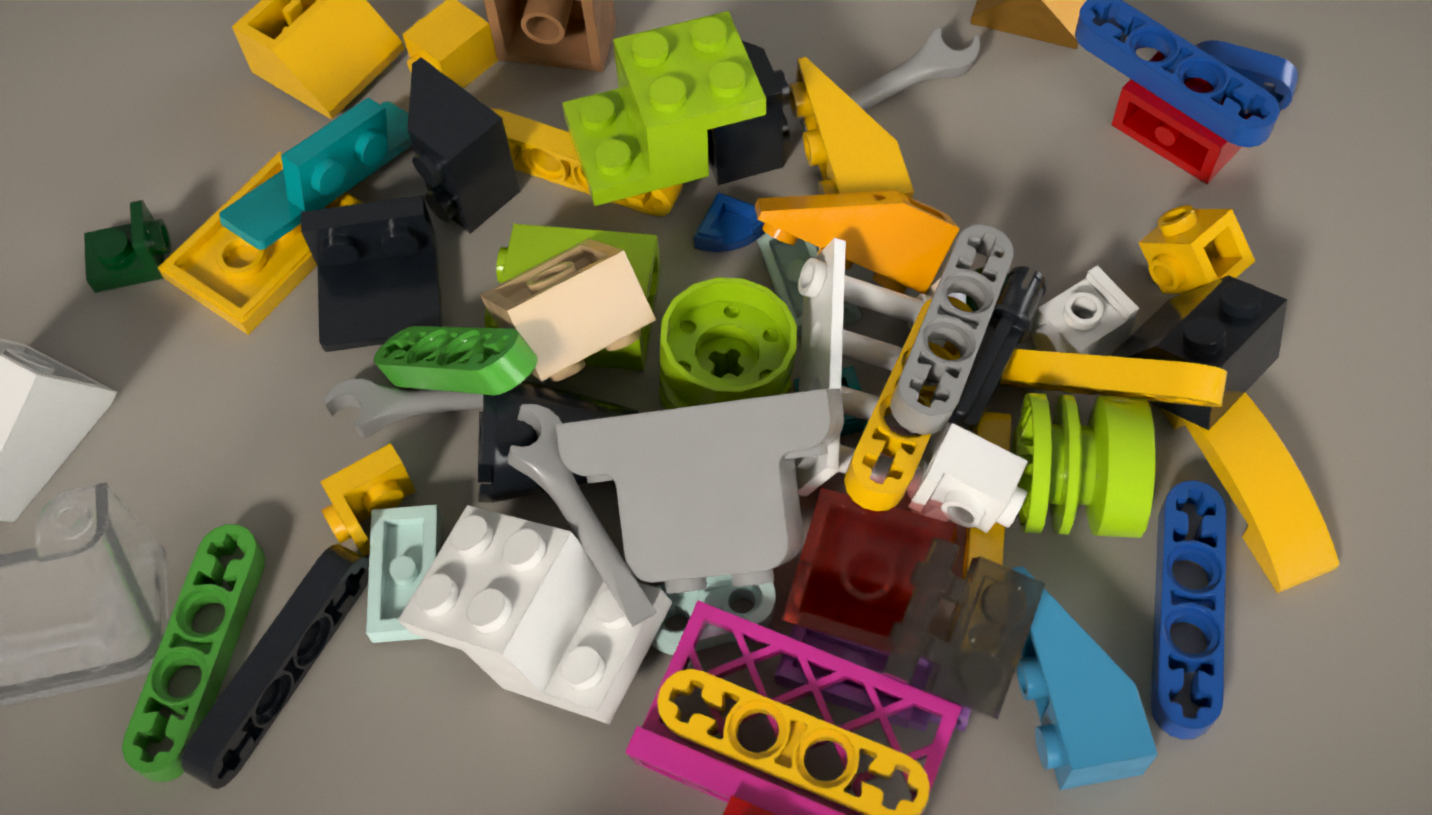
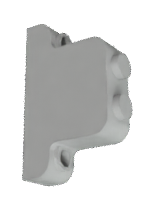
(707, 483)

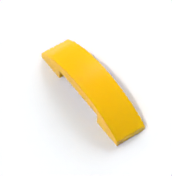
(1270, 493)

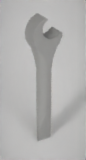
(929, 62)
(387, 405)
(543, 465)

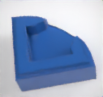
(728, 225)

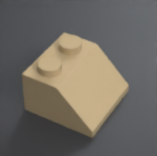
(573, 307)

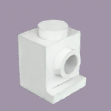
(1085, 318)
(972, 481)

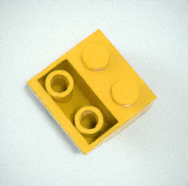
(317, 48)

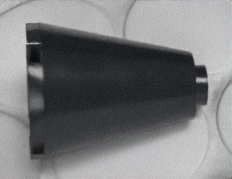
(501, 430)

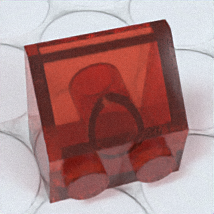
(859, 569)

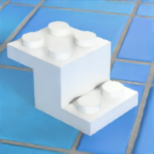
(533, 613)

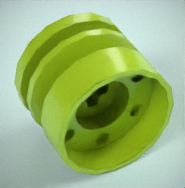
(725, 344)
(1092, 465)

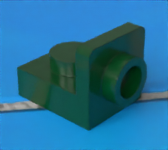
(126, 252)

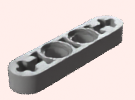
(950, 324)

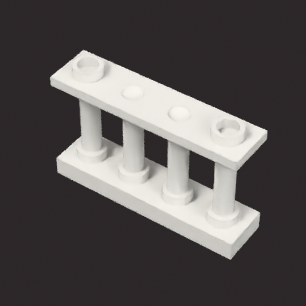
(824, 344)

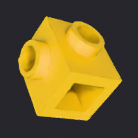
(1195, 248)

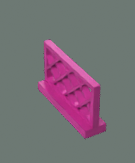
(720, 777)

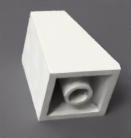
(42, 420)

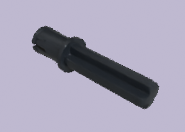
(1004, 332)

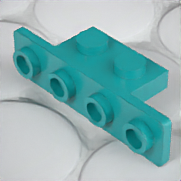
(320, 171)

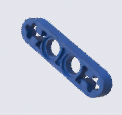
(1116, 30)
(1197, 606)

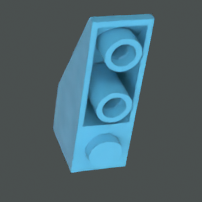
(1085, 702)

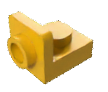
(366, 485)

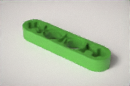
(457, 359)
(185, 647)

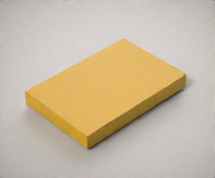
(234, 275)

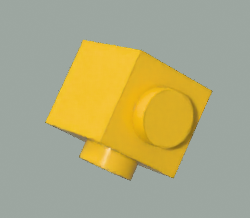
(452, 42)

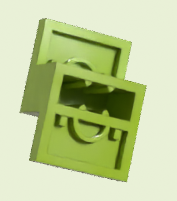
(668, 95)

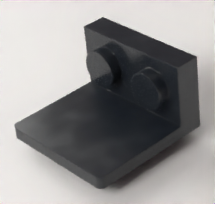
(373, 270)

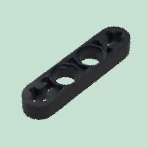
(275, 667)

